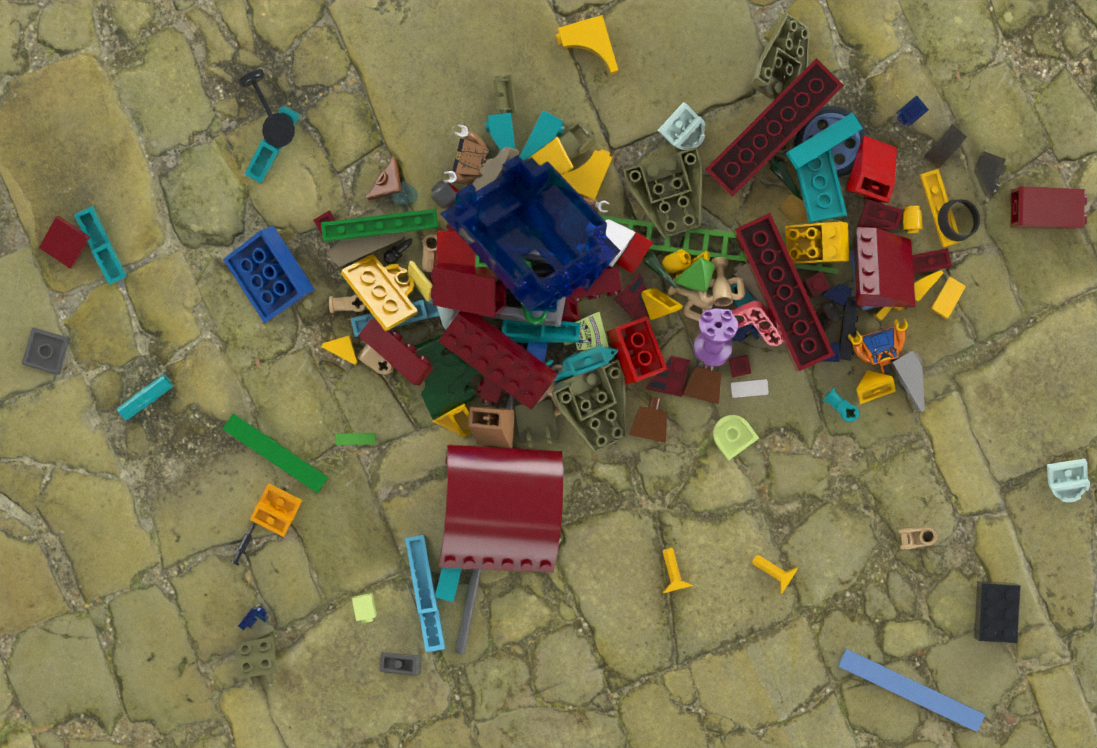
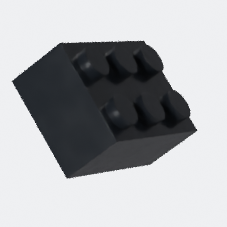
(997, 612)

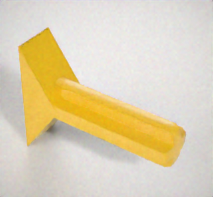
(774, 571)
(673, 572)

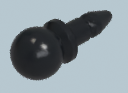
(393, 255)

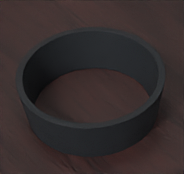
(944, 224)

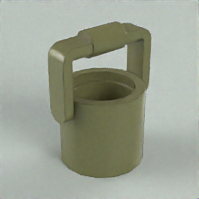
(572, 145)

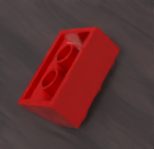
(637, 350)

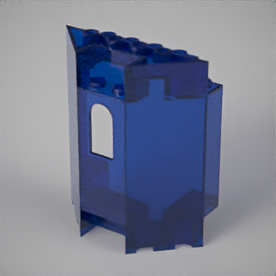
(531, 211)

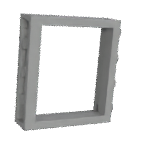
(517, 314)

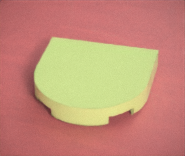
(733, 435)

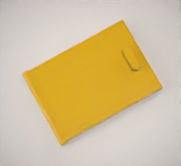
(555, 155)

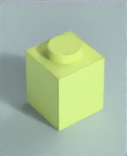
(364, 607)

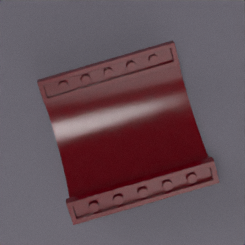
(502, 509)

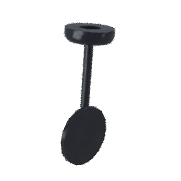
(277, 128)

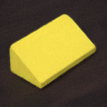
(421, 282)

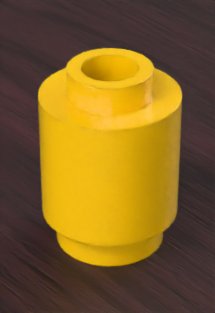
(912, 219)
(676, 261)

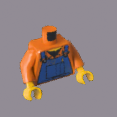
(880, 345)

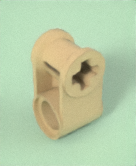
(373, 360)
(915, 537)

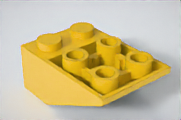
(818, 242)

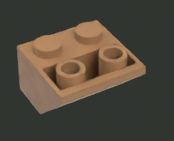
(492, 426)

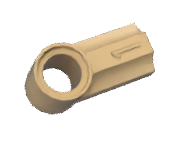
(429, 255)

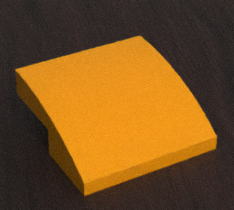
(276, 510)

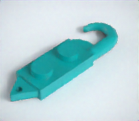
(585, 361)

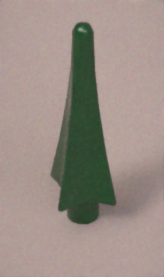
(780, 171)
(652, 262)

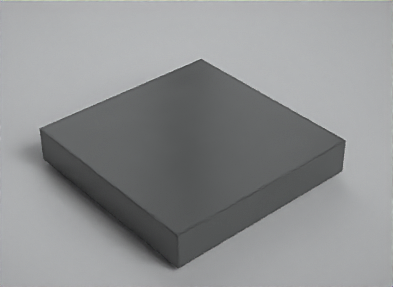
(46, 351)

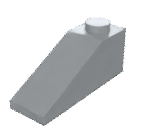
(911, 376)

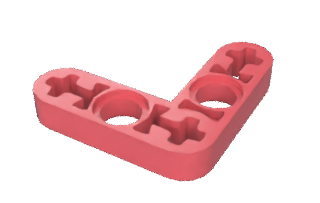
(752, 317)

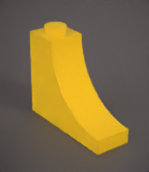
(591, 36)
(589, 177)

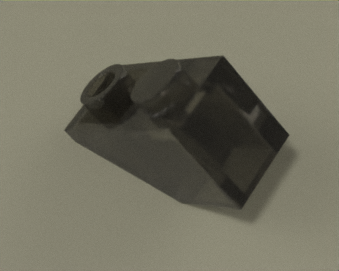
(988, 171)

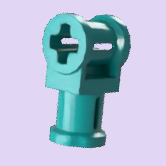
(840, 405)

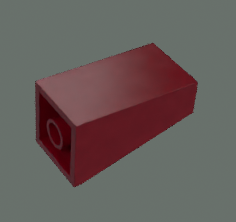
(1048, 208)
(468, 289)

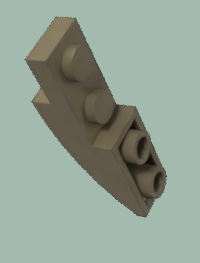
(493, 167)

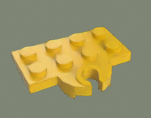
(381, 290)

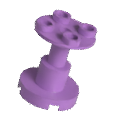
(714, 342)

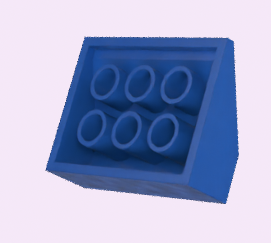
(268, 273)

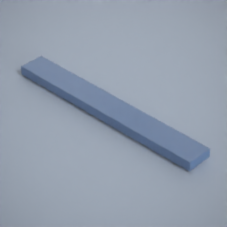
(911, 690)

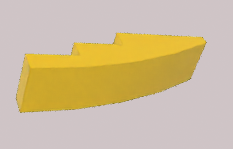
(921, 287)

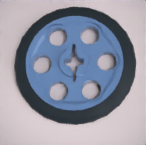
(831, 115)

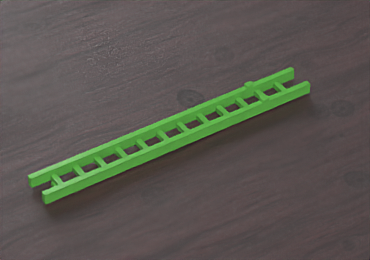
(706, 233)

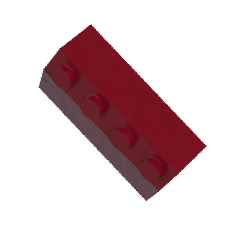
(883, 269)

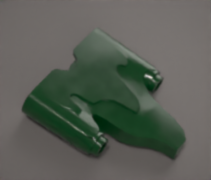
(448, 381)

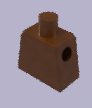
(704, 384)
(650, 422)

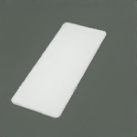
(749, 388)

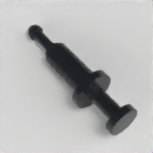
(243, 545)

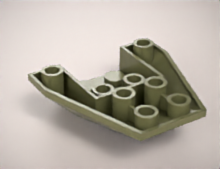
(783, 58)
(669, 191)
(595, 405)

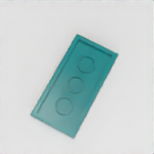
(821, 189)

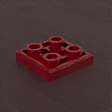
(64, 242)

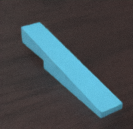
(425, 311)
(425, 594)

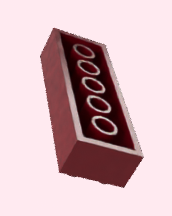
(498, 358)

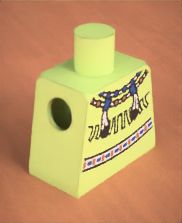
(591, 333)

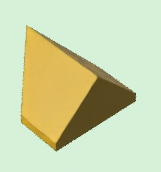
(456, 421)

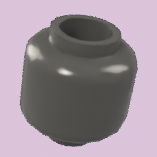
(444, 194)

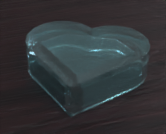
(407, 195)

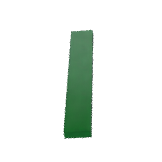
(379, 225)
(275, 453)

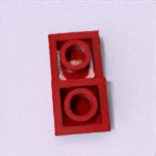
(634, 252)

